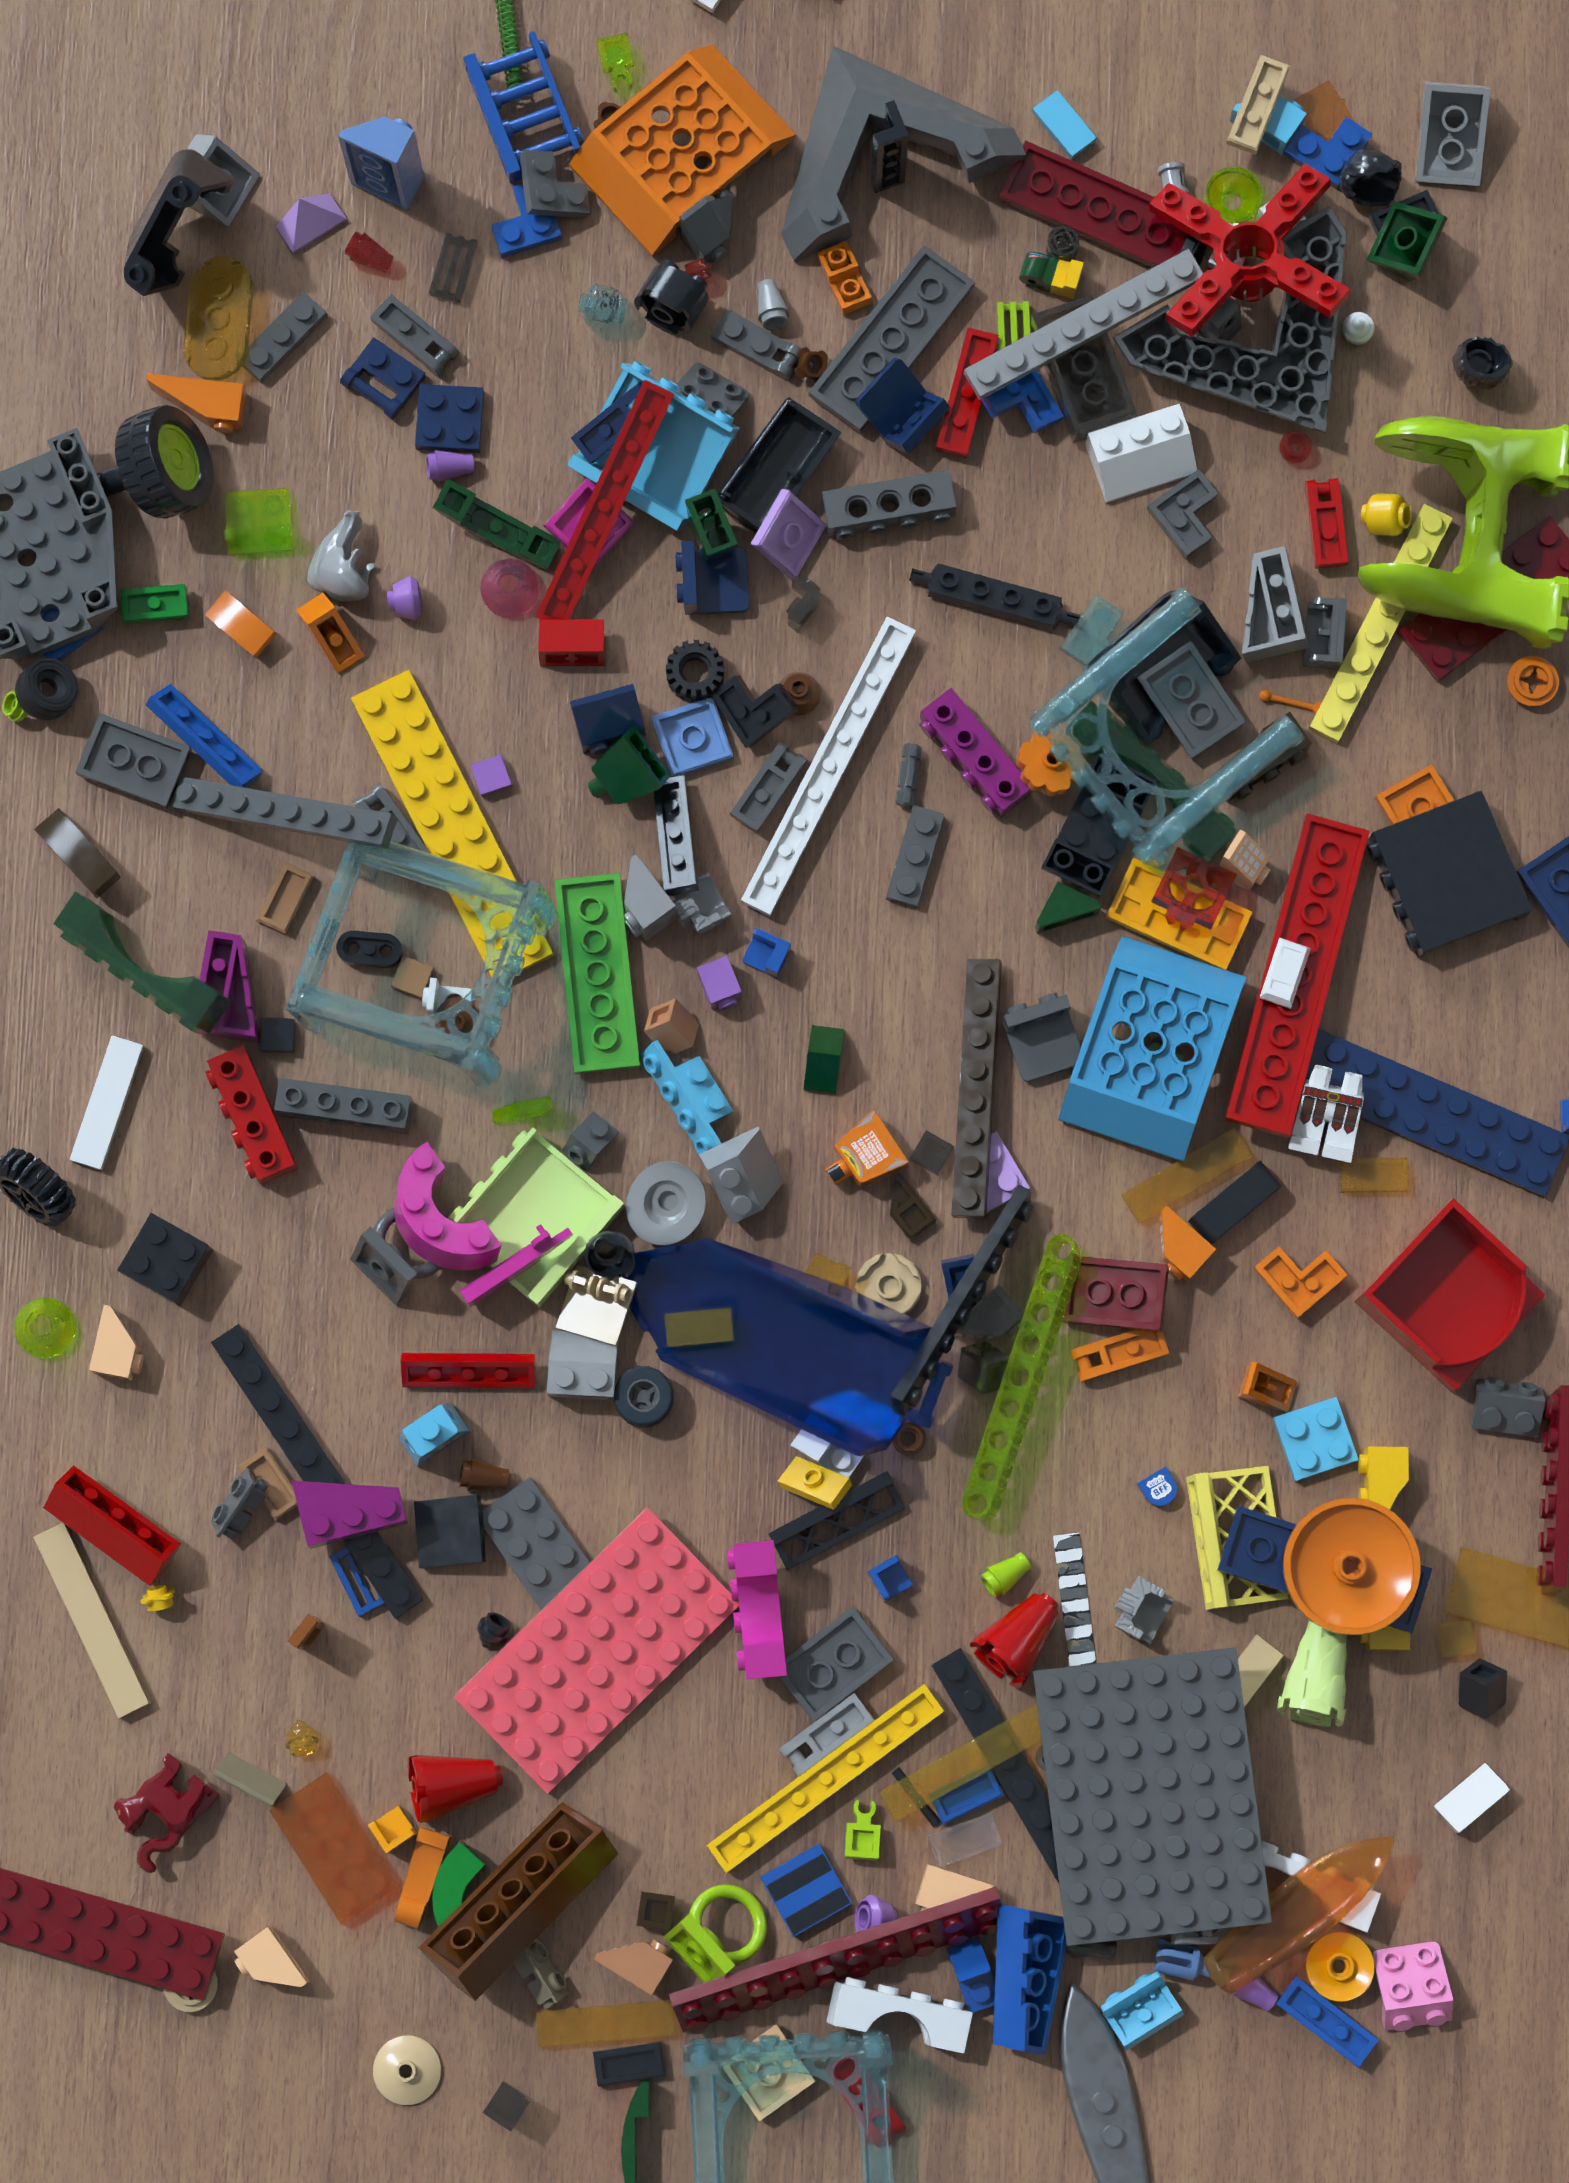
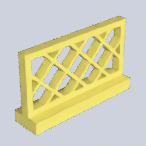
(1208, 1533)

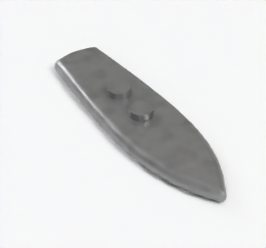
(1100, 2093)

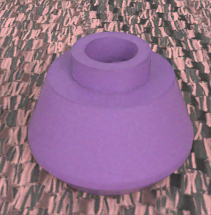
(405, 598)
(873, 1912)

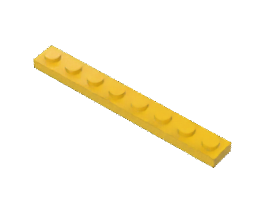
(825, 1778)

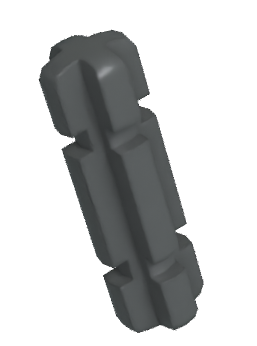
(908, 775)

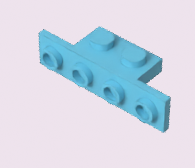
(690, 1094)

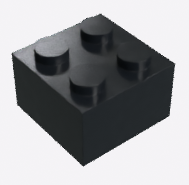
(165, 1259)

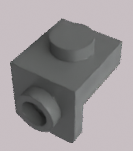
(589, 1141)

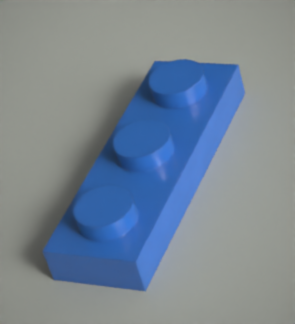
(1326, 2021)

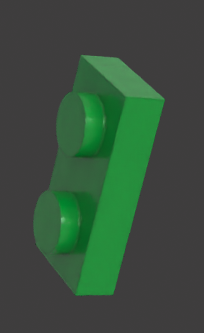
(154, 604)

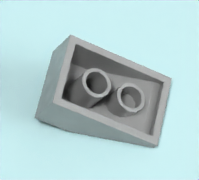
(1452, 133)

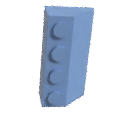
(383, 159)

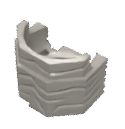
(703, 907)
(1142, 1610)

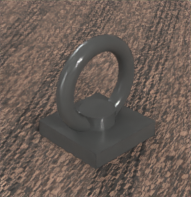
(385, 1263)

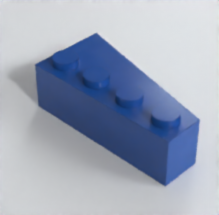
(1027, 1977)

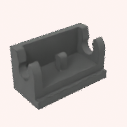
(1325, 633)

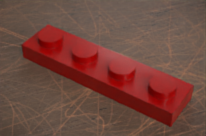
(961, 418)
(468, 1370)

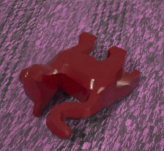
(171, 1807)

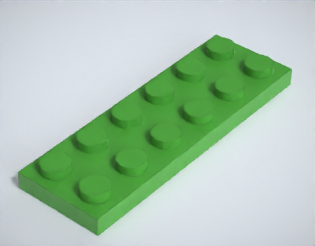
(597, 973)

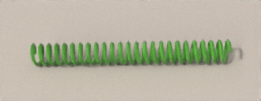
(517, 79)

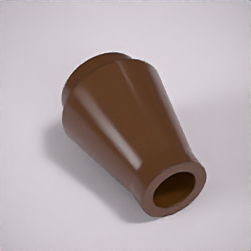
(482, 1476)

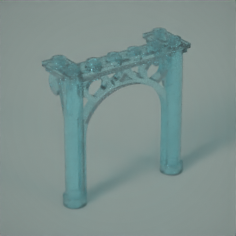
(1102, 678)

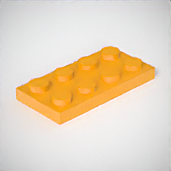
(1135, 911)

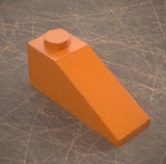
(210, 401)

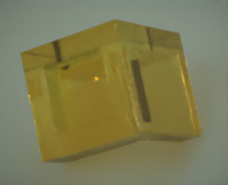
(828, 1269)

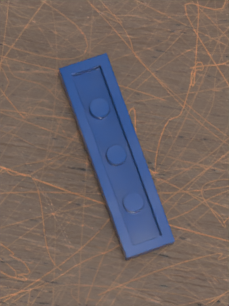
(204, 737)

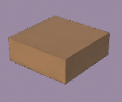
(412, 977)

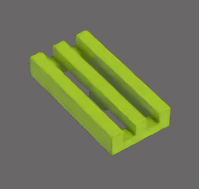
(1013, 308)

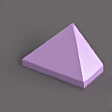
(309, 221)

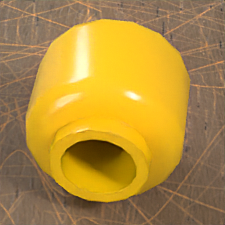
(1386, 514)

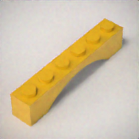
(1384, 1477)

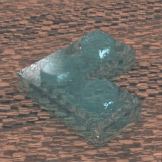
(1091, 631)

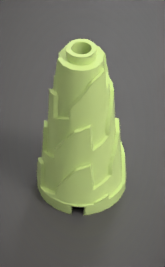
(1317, 1679)

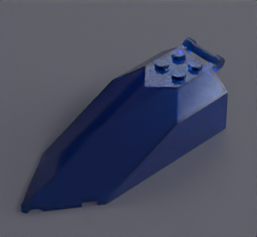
(798, 1342)

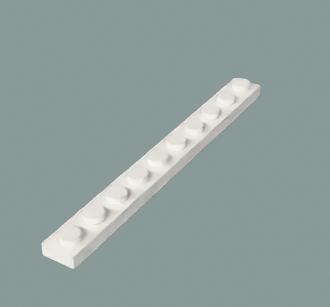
(828, 766)

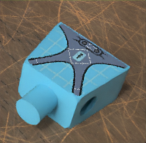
(433, 1433)

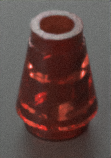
(368, 252)

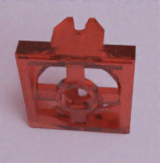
(1199, 870)

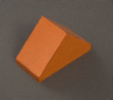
(1267, 1387)

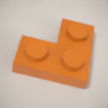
(1299, 1288)

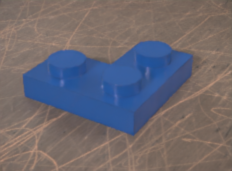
(1328, 156)
(525, 230)
(1032, 399)

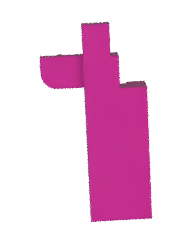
(513, 1265)

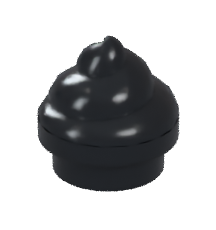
(493, 1629)

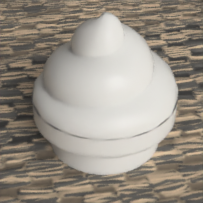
(1358, 328)

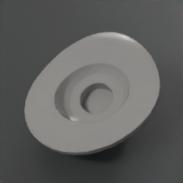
(665, 1203)

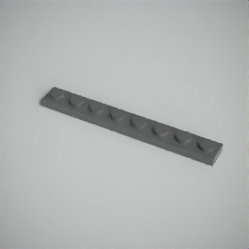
(284, 812)

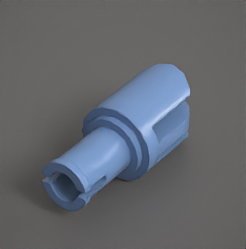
(1179, 1960)

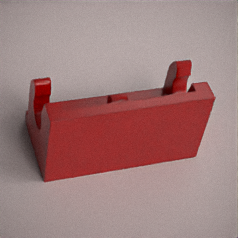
(571, 642)

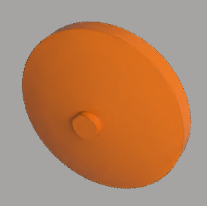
(1351, 1566)

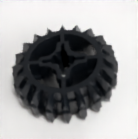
(35, 1187)

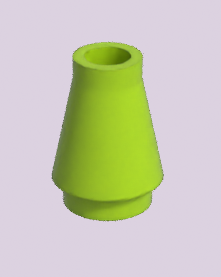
(1004, 1575)

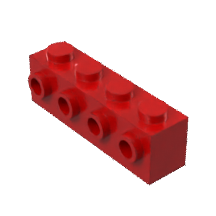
(252, 1115)
(111, 1525)

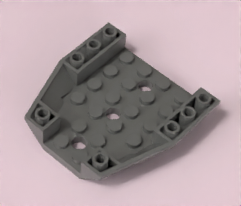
(70, 528)

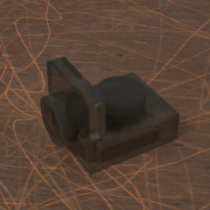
(802, 609)

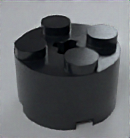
(672, 298)

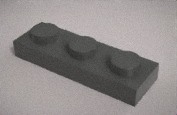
(283, 336)
(915, 856)

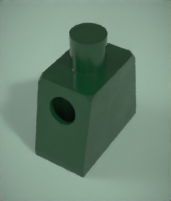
(711, 528)
(628, 769)

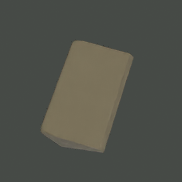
(250, 1779)

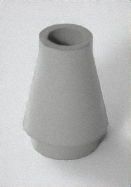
(771, 306)

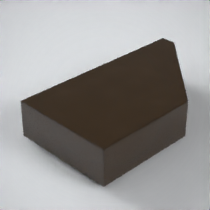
(908, 1209)

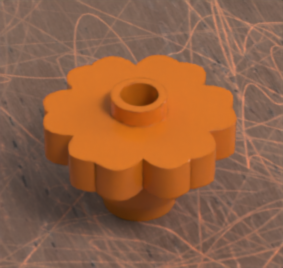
(1042, 769)

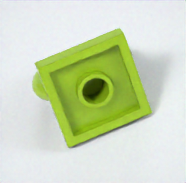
(702, 1948)

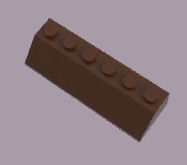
(519, 1900)

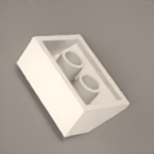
(1141, 453)

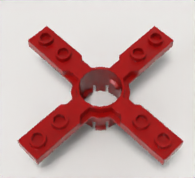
(1265, 235)

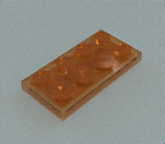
(334, 1848)

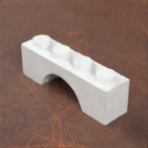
(858, 2007)

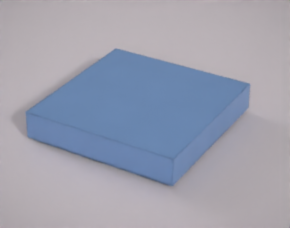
(692, 737)

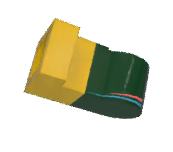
(1051, 274)

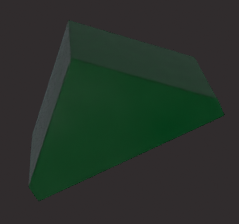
(1066, 907)
(823, 1059)

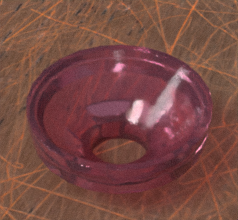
(509, 603)

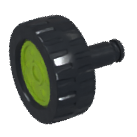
(161, 463)

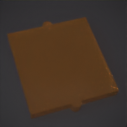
(1323, 110)

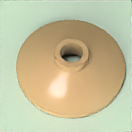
(424, 2064)

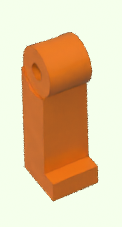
(421, 1875)

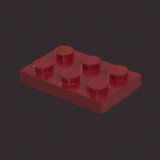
(1118, 1294)

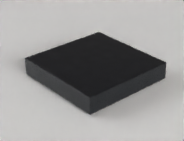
(449, 1531)

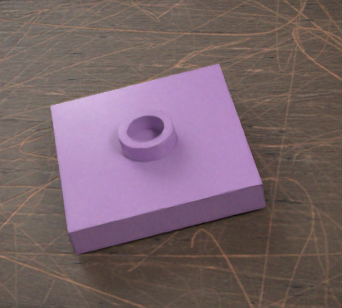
(788, 534)

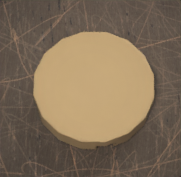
(890, 1281)

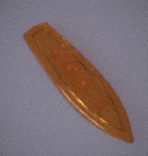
(1300, 1912)

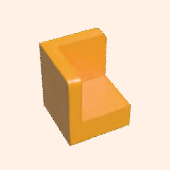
(392, 1829)

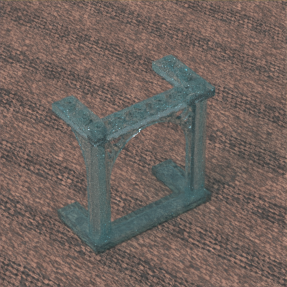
(531, 912)
(871, 2056)

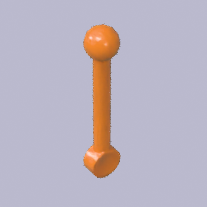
(1265, 695)

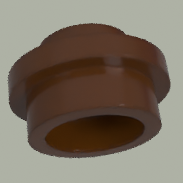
(920, 1439)

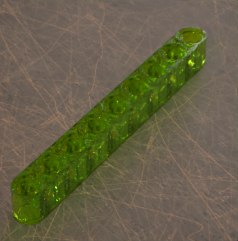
(1027, 1393)

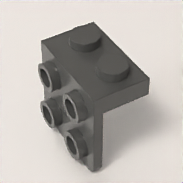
(714, 389)
(1042, 1037)

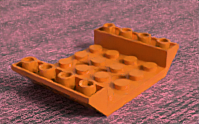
(653, 180)

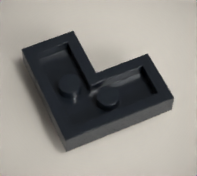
(750, 716)

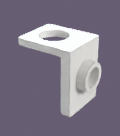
(437, 994)

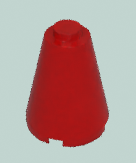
(1017, 1639)
(450, 1783)

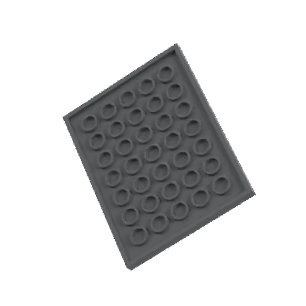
(1152, 1796)

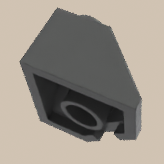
(707, 227)

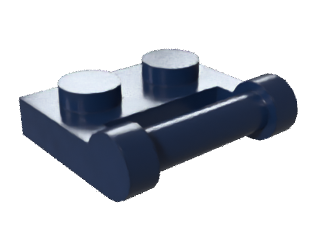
(389, 370)

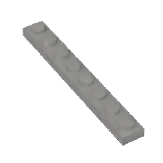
(1083, 324)

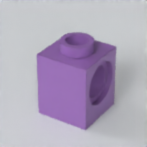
(719, 983)

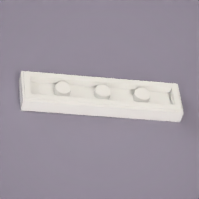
(106, 1103)

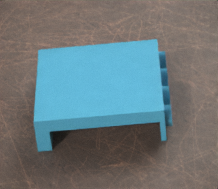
(680, 456)

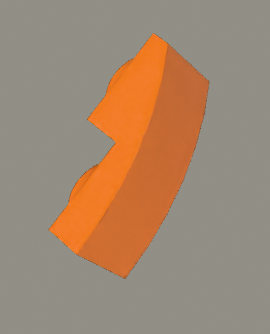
(844, 278)
(240, 624)

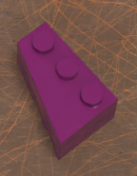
(228, 971)
(346, 1510)

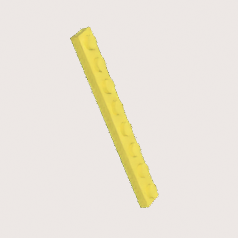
(1376, 632)

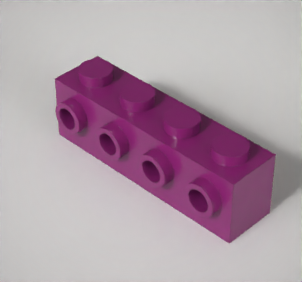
(975, 753)

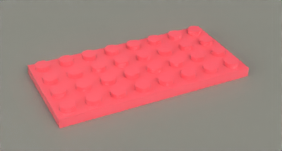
(596, 1650)

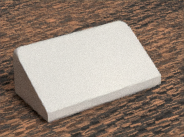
(1471, 1798)

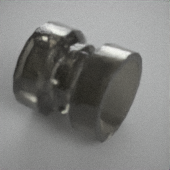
(1062, 250)

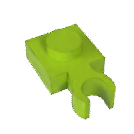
(862, 1837)

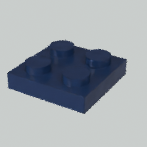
(449, 418)

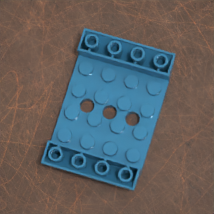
(1144, 1093)

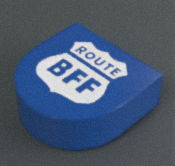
(1158, 1488)

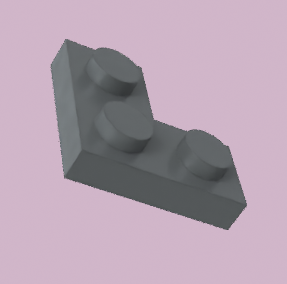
(547, 195)
(1177, 510)

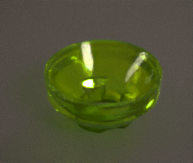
(1238, 182)
(60, 1334)

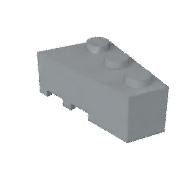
(1274, 610)

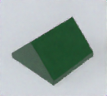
(1406, 240)

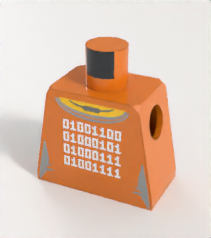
(866, 1153)

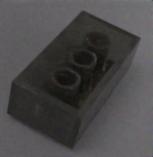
(1086, 380)

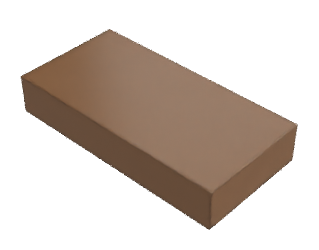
(285, 898)
(281, 1493)

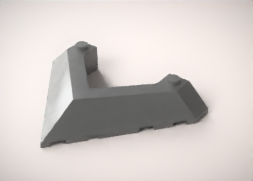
(845, 114)
(1282, 382)

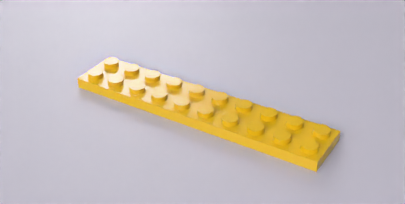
(437, 796)

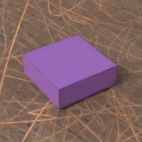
(491, 775)

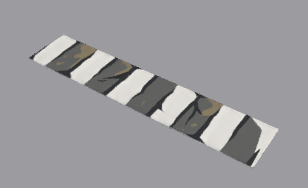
(1074, 1599)

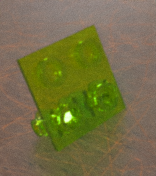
(258, 521)

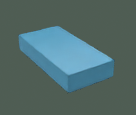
(1064, 125)

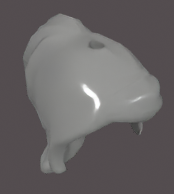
(334, 569)

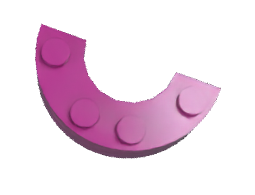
(427, 1230)
(759, 1609)

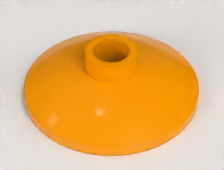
(1357, 1972)

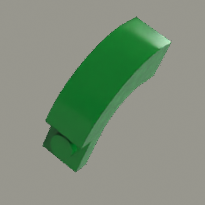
(453, 1880)

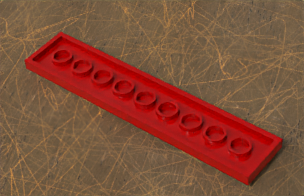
(1315, 917)

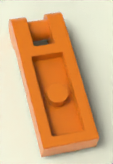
(1119, 1352)

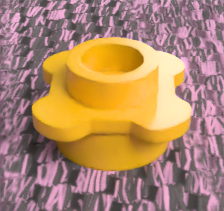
(158, 1598)

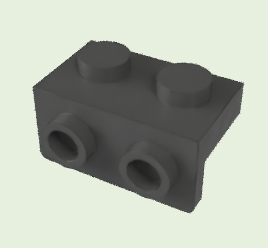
(1508, 1407)

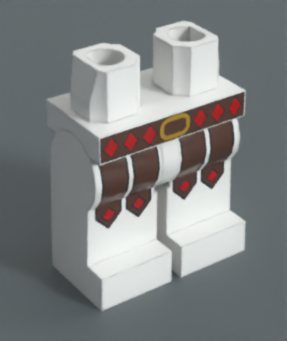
(1331, 1104)

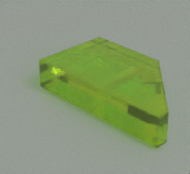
(523, 1109)

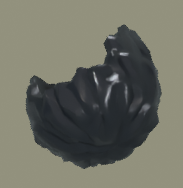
(1371, 178)
(1481, 362)

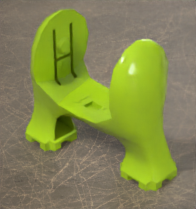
(1485, 468)

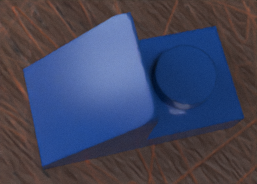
(973, 1974)

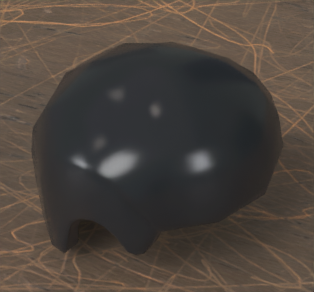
(610, 1254)

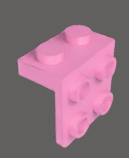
(1413, 1986)

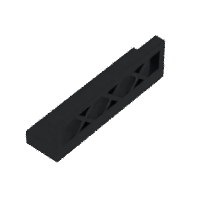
(889, 151)
(822, 1514)

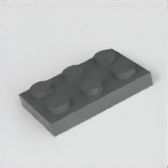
(1190, 699)
(133, 761)
(834, 1664)

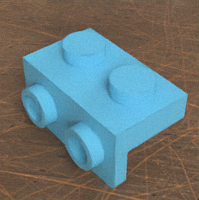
(1141, 2010)

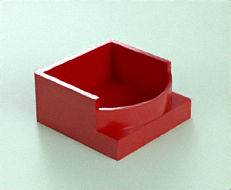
(1451, 1295)

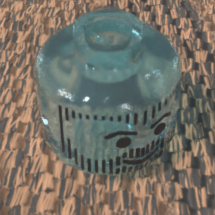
(602, 306)

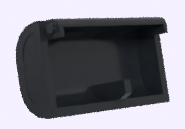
(777, 460)

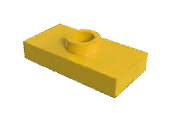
(815, 1482)

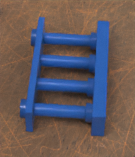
(491, 102)

